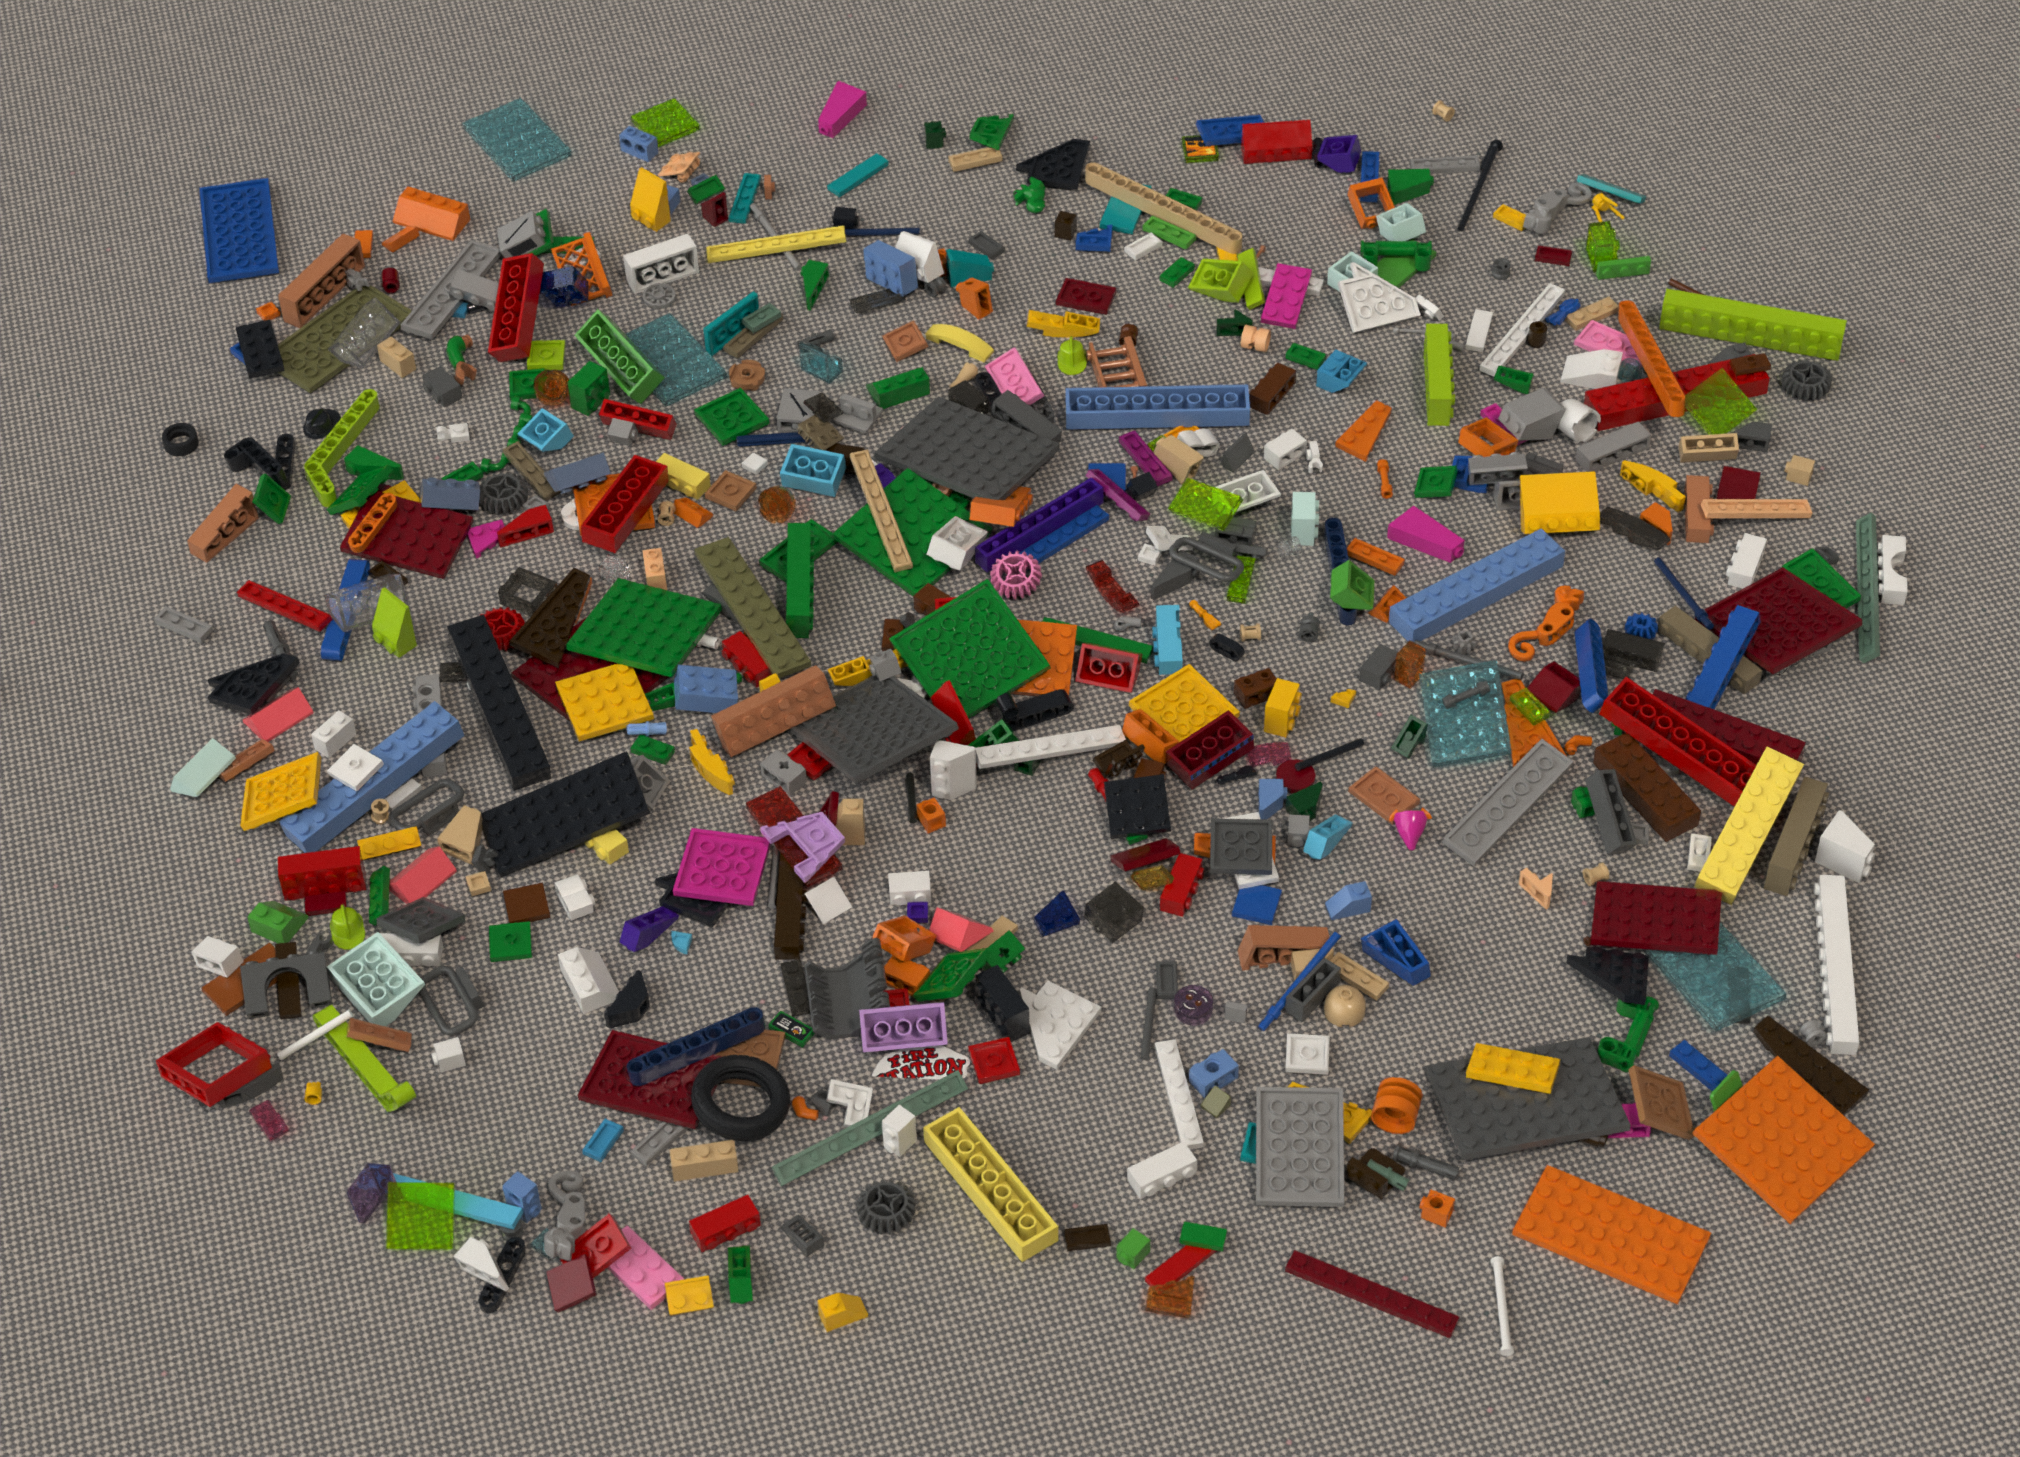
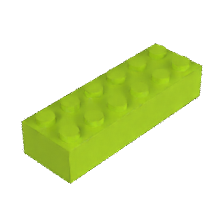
(1438, 375)

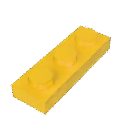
(389, 842)

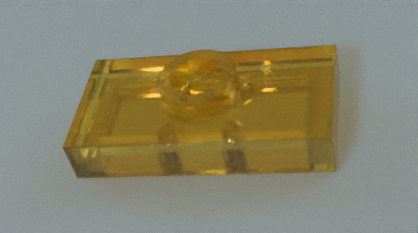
(1152, 877)

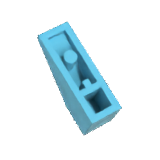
(1326, 836)

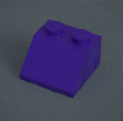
(1340, 153)

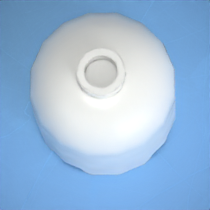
(1578, 420)

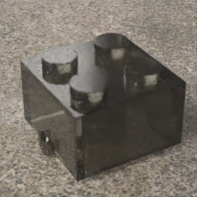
(1113, 912)

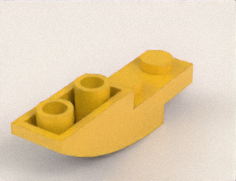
(1063, 326)
(1651, 480)
(855, 671)
(710, 765)

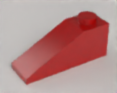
(528, 525)

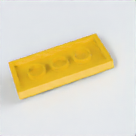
(1513, 1068)

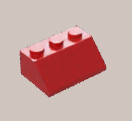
(1108, 667)
(948, 702)

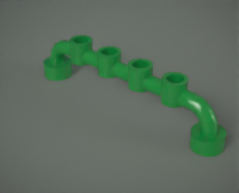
(525, 417)

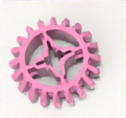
(1016, 581)

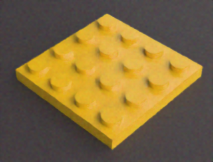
(604, 701)
(1183, 703)
(281, 791)

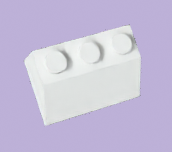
(925, 253)
(1252, 488)
(952, 769)
(587, 978)

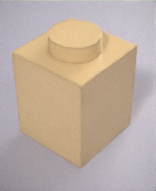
(1799, 470)

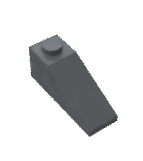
(1174, 577)

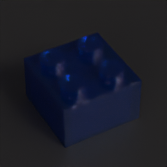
(565, 286)

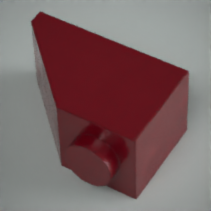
(715, 210)

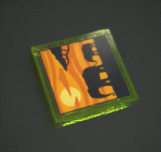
(1196, 151)

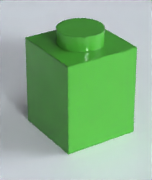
(1133, 1248)

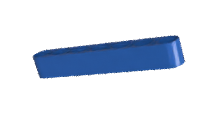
(335, 639)
(1591, 665)

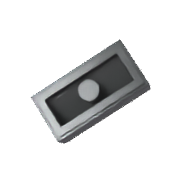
(1237, 453)

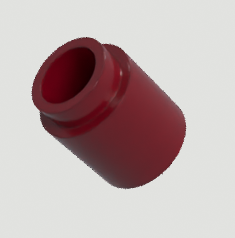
(390, 280)

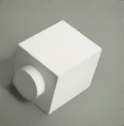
(448, 1055)

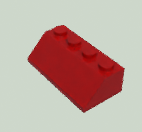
(1276, 141)

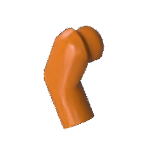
(1572, 744)
(802, 1110)

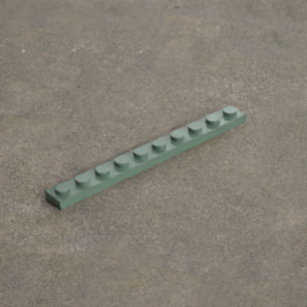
(1867, 587)
(866, 1129)

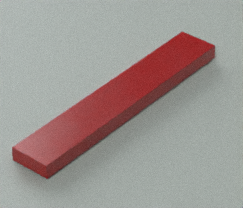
(284, 605)

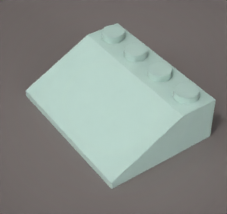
(376, 980)

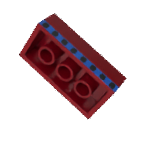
(1210, 750)

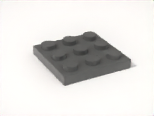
(1241, 846)
(421, 920)

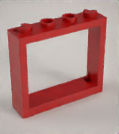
(173, 1062)

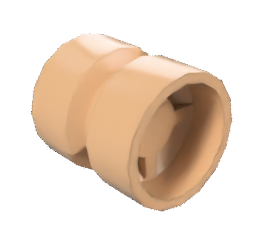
(1255, 338)

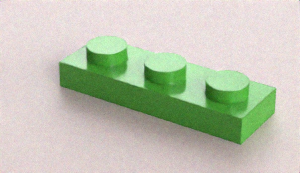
(1169, 232)
(1623, 267)

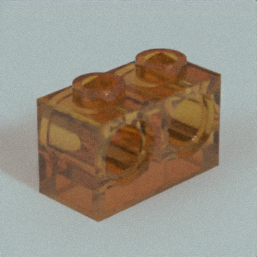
(1409, 664)

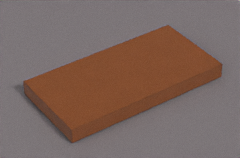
(228, 992)

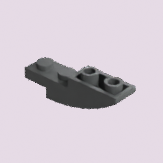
(253, 1088)

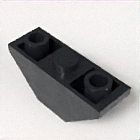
(629, 1003)

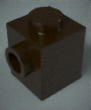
(1065, 225)

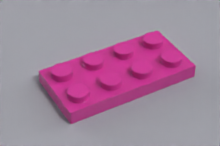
(1286, 296)

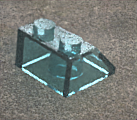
(819, 362)

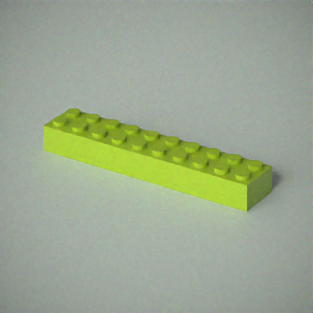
(1752, 324)

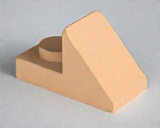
(1537, 888)

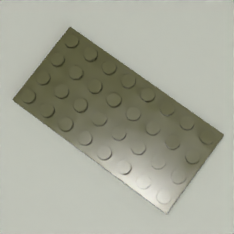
(306, 351)

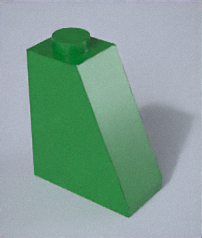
(1408, 184)

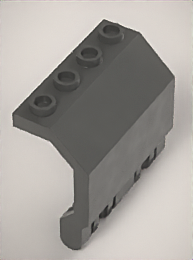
(842, 991)

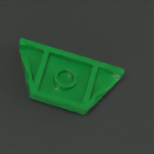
(991, 130)

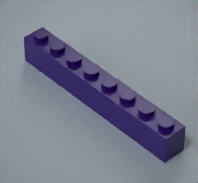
(1039, 523)

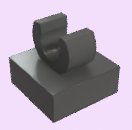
(483, 858)

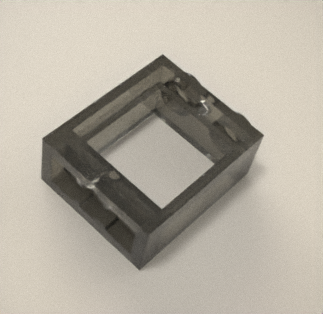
(529, 579)

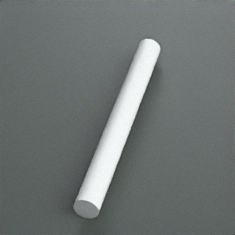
(315, 1035)

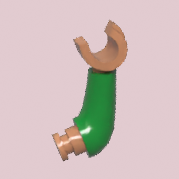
(455, 348)

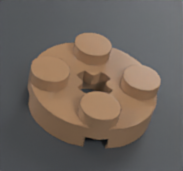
(751, 382)

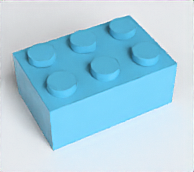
(813, 470)

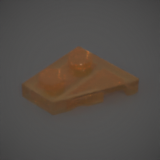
(1171, 1298)

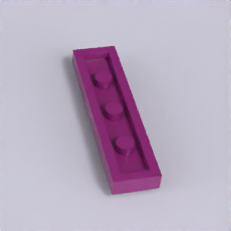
(1145, 457)
(1121, 498)

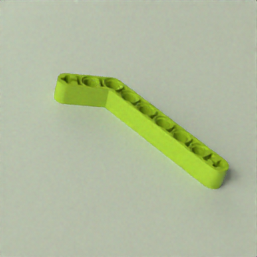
(337, 443)
(365, 1064)

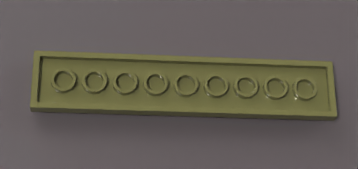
(752, 607)

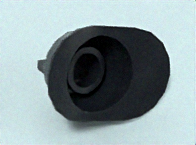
(320, 423)

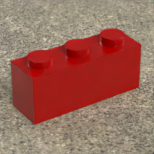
(745, 658)
(1178, 894)
(724, 1223)

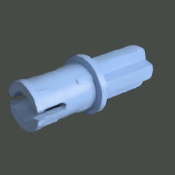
(647, 728)

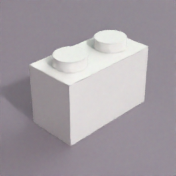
(1285, 449)
(333, 734)
(909, 887)
(217, 956)
(899, 1131)

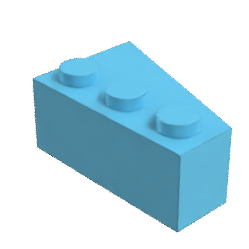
(1168, 639)

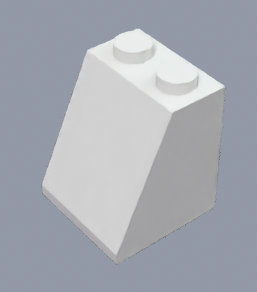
(1845, 849)

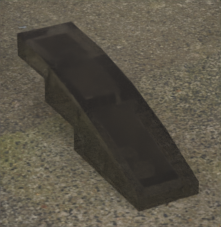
(1636, 529)

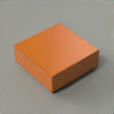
(268, 311)

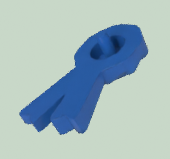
(1565, 308)

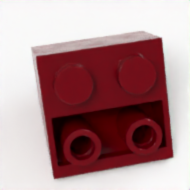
(1555, 687)

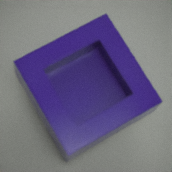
(918, 911)

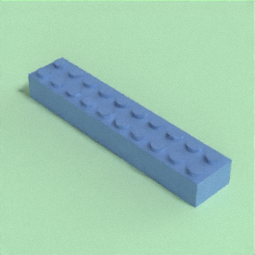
(1157, 406)
(1476, 586)
(403, 756)

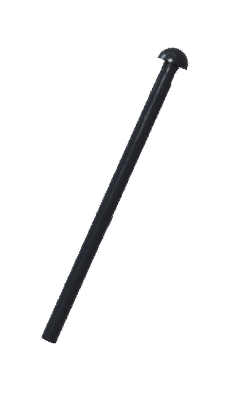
(1495, 146)

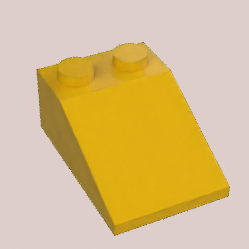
(650, 201)

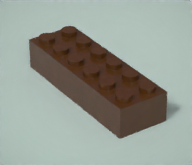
(1648, 787)

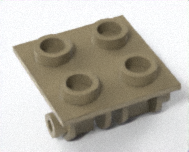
(822, 434)

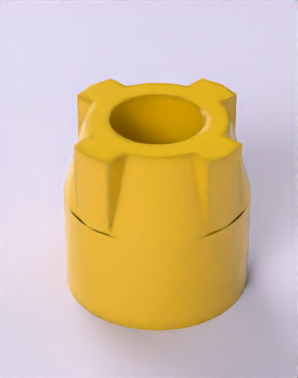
(313, 1093)

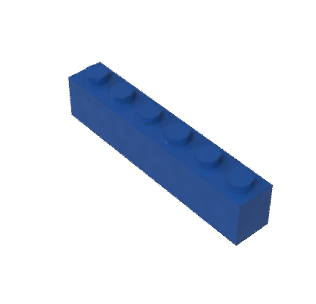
(1724, 657)

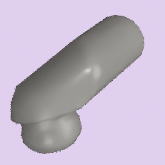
(1125, 622)

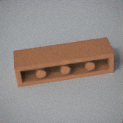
(1697, 526)

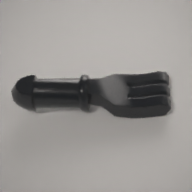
(1243, 772)

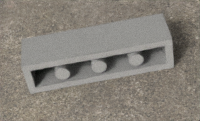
(474, 289)
(1613, 447)

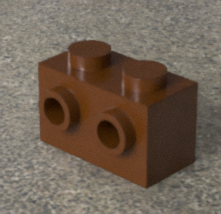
(1254, 687)

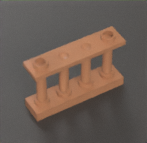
(1131, 361)

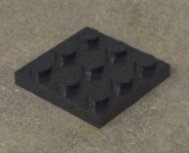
(1137, 806)

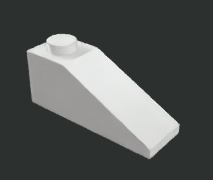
(478, 1260)

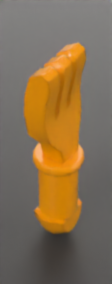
(1208, 619)

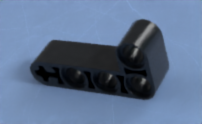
(251, 452)
(1032, 710)

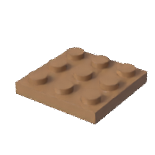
(765, 1046)
(1661, 1102)

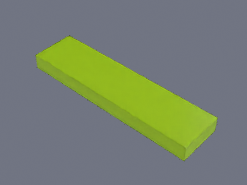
(1254, 292)

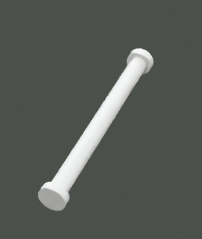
(1506, 1349)

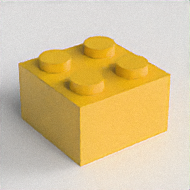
(1282, 708)

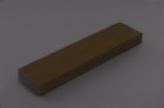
(288, 984)

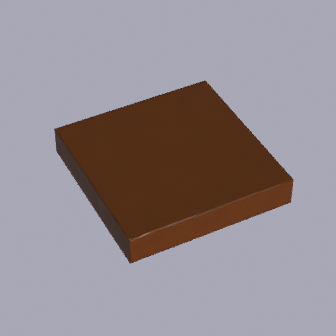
(526, 903)

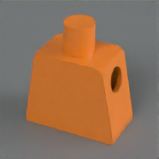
(975, 297)

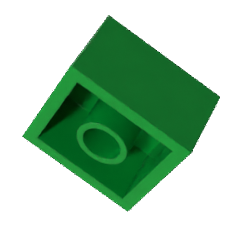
(588, 388)

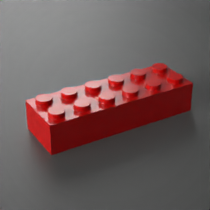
(516, 307)
(624, 503)

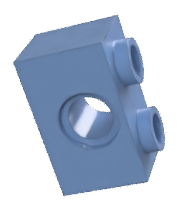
(1216, 1070)

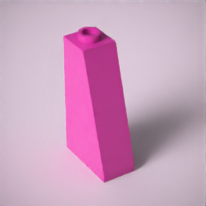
(841, 108)
(1425, 535)

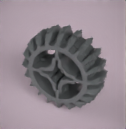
(1806, 380)
(503, 493)
(882, 1214)

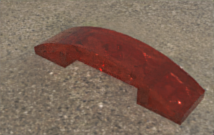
(1108, 587)

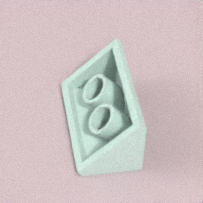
(202, 769)

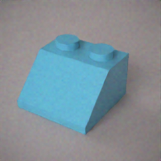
(546, 432)

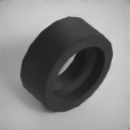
(184, 448)

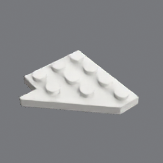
(1373, 301)
(1057, 1021)

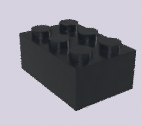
(1002, 1004)

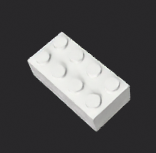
(661, 263)

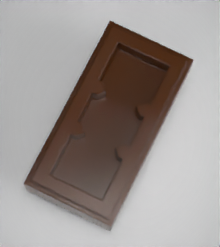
(1750, 364)
(891, 628)

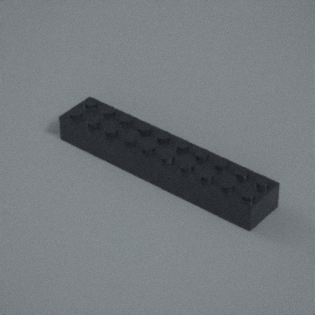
(499, 702)

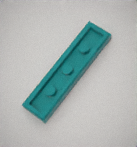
(858, 175)
(1611, 188)
(744, 198)

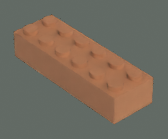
(320, 281)
(773, 711)

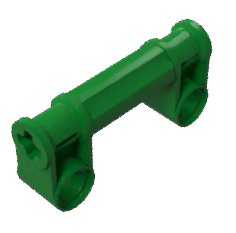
(1420, 251)
(1617, 1053)

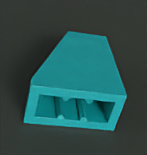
(967, 265)

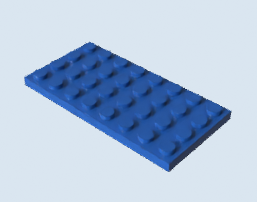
(238, 230)

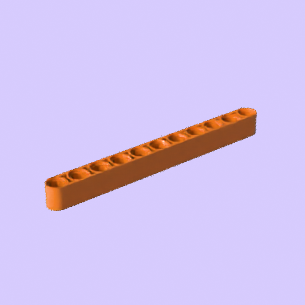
(1651, 359)

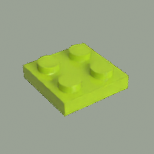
(547, 355)

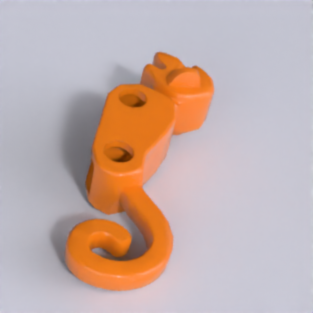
(1553, 625)

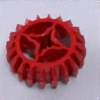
(504, 625)

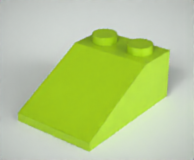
(1221, 279)
(393, 624)

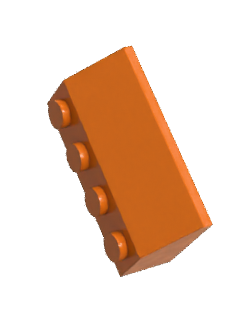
(431, 213)

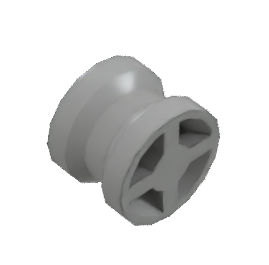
(1813, 1033)

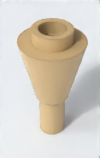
(967, 373)

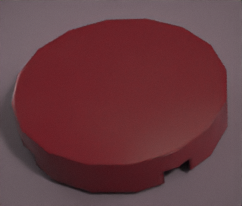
(1294, 779)

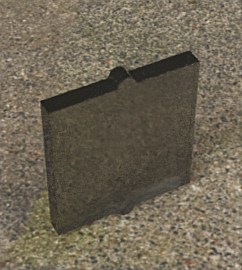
(823, 407)

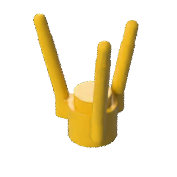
(1602, 203)

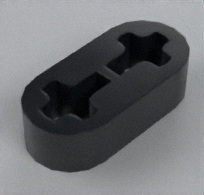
(1226, 647)

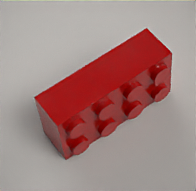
(321, 872)

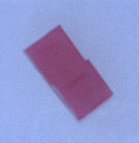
(1275, 752)
(268, 1120)

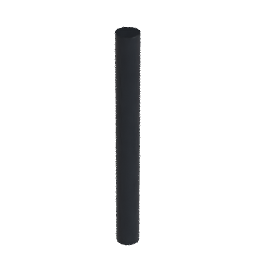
(1329, 754)

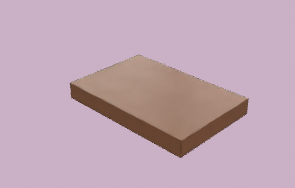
(1383, 794)

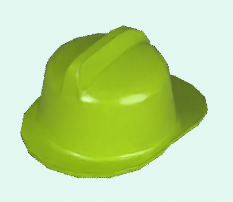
(1071, 357)
(347, 928)

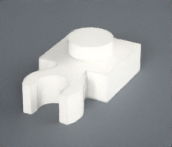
(1431, 310)

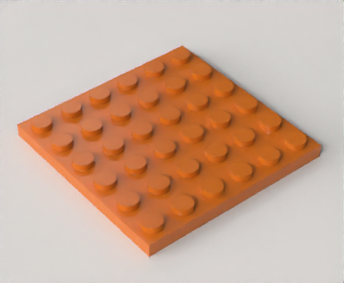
(1783, 1139)

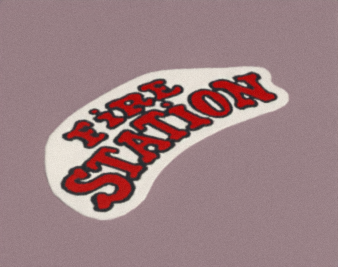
(922, 1063)

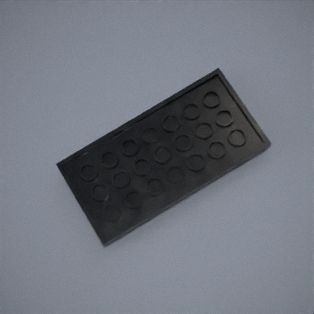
(564, 814)

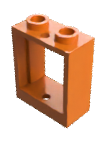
(1364, 189)
(1503, 441)
(902, 939)

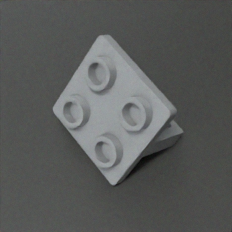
(857, 413)

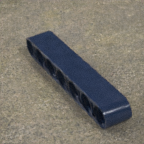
(1337, 555)
(696, 1046)

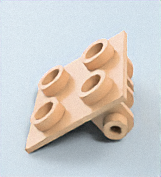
(681, 165)

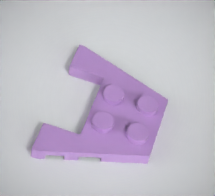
(814, 836)

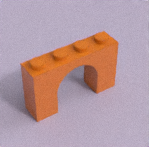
(1002, 512)

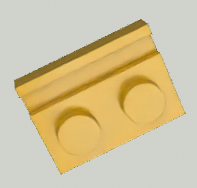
(689, 1295)

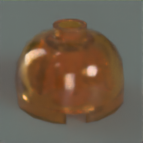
(551, 387)
(777, 504)

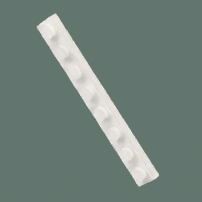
(1519, 332)
(1048, 746)

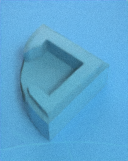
(681, 941)

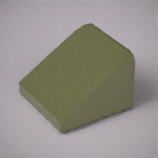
(1216, 1102)

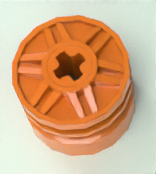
(1396, 1105)

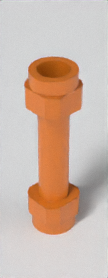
(1383, 469)

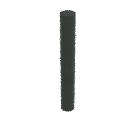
(911, 797)

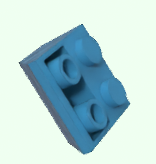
(1339, 371)

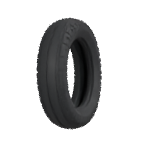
(732, 1126)

